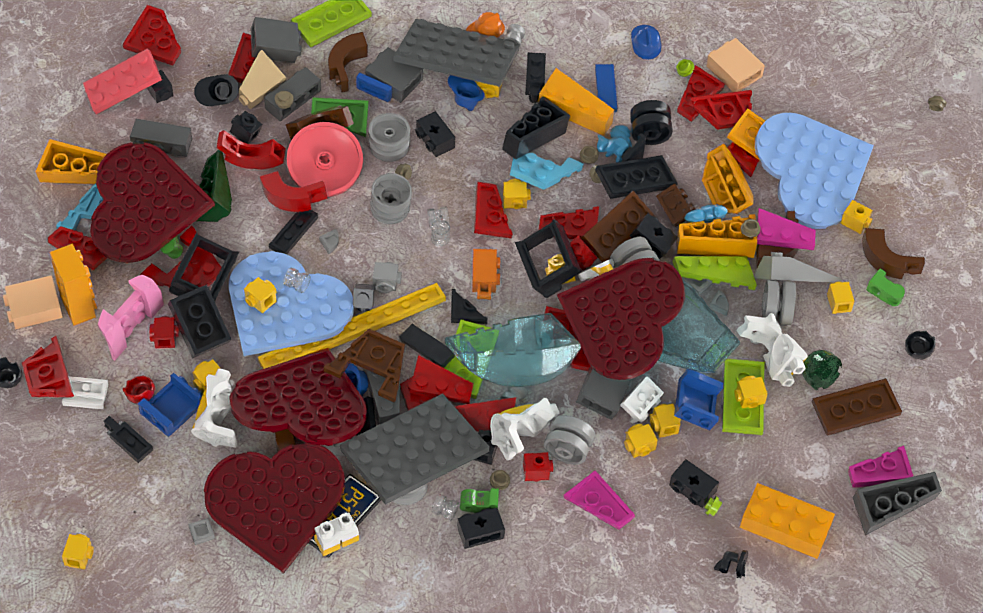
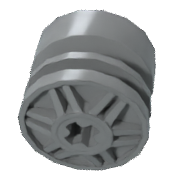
(390, 198)

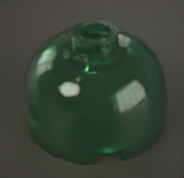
(821, 369)

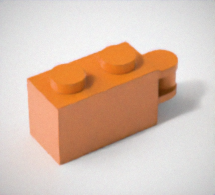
(484, 272)

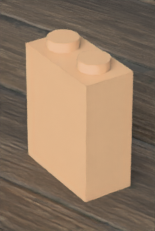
(735, 65)
(32, 302)

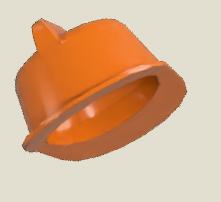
(488, 24)

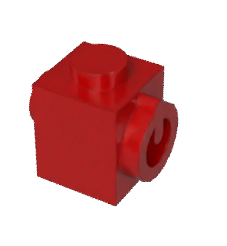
(583, 253)
(163, 332)
(537, 466)

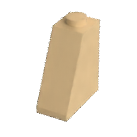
(260, 80)

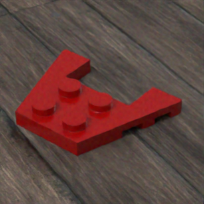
(200, 271)

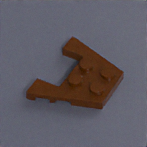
(376, 354)

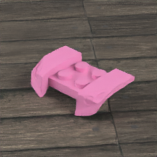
(143, 301)

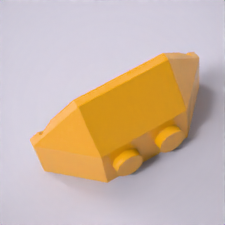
(726, 181)

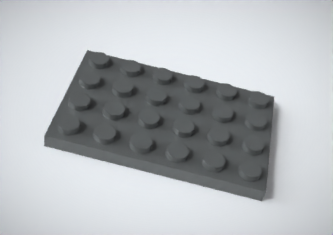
(457, 52)
(414, 448)

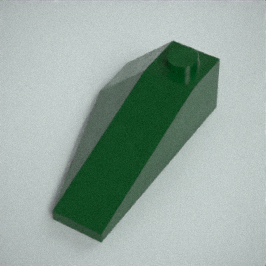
(217, 187)

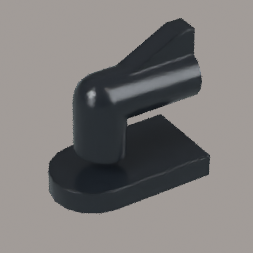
(724, 564)

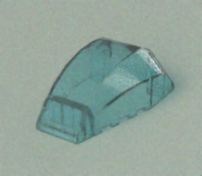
(697, 337)
(517, 353)

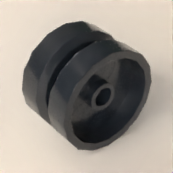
(652, 120)

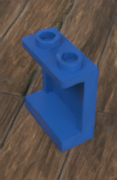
(697, 399)
(171, 405)

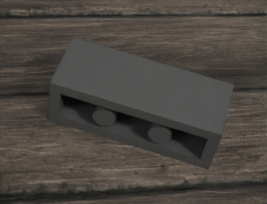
(301, 85)
(167, 137)

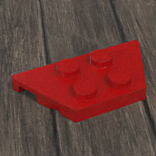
(722, 109)
(47, 372)

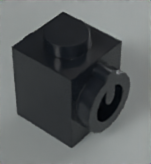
(245, 127)

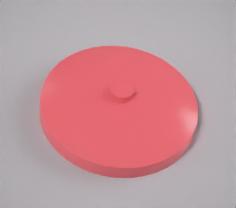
(327, 155)

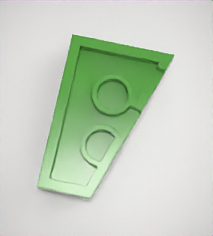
(357, 108)

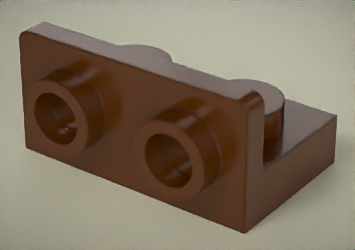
(675, 204)

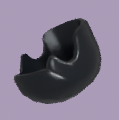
(920, 345)
(9, 373)

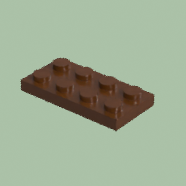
(616, 226)
(856, 406)

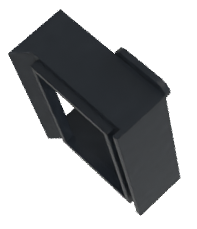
(552, 283)
(179, 286)

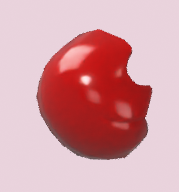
(139, 388)

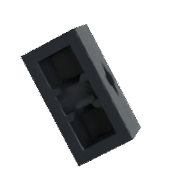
(435, 134)
(656, 234)
(693, 483)
(474, 535)

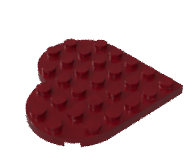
(143, 202)
(623, 314)
(300, 399)
(275, 500)

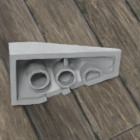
(789, 269)

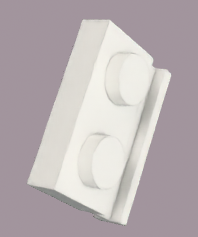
(87, 393)

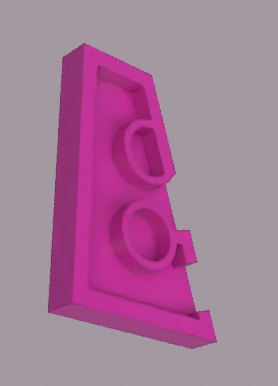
(783, 232)
(881, 470)
(600, 500)

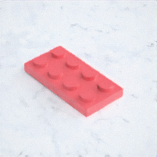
(122, 81)

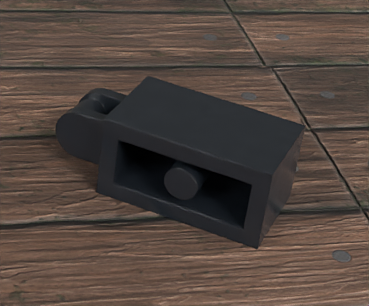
(535, 75)

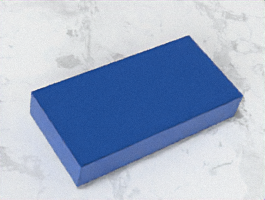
(374, 87)

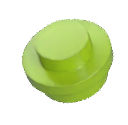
(685, 67)
(712, 506)

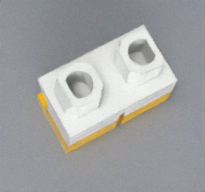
(336, 532)

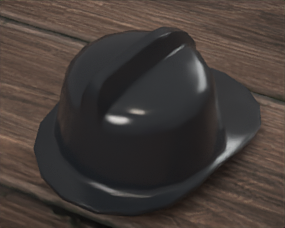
(216, 90)

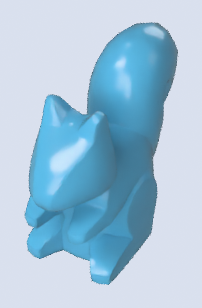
(617, 144)
(707, 213)

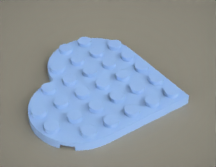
(814, 166)
(296, 316)

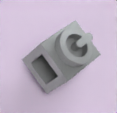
(386, 277)

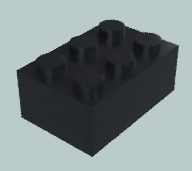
(199, 321)

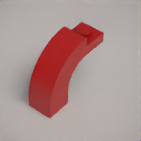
(250, 156)
(291, 198)

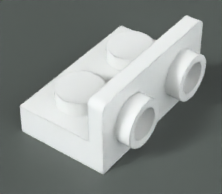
(641, 399)

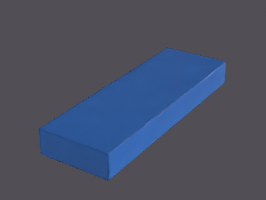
(606, 84)

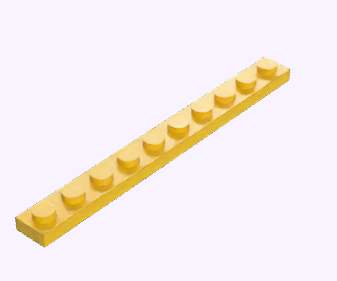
(372, 319)

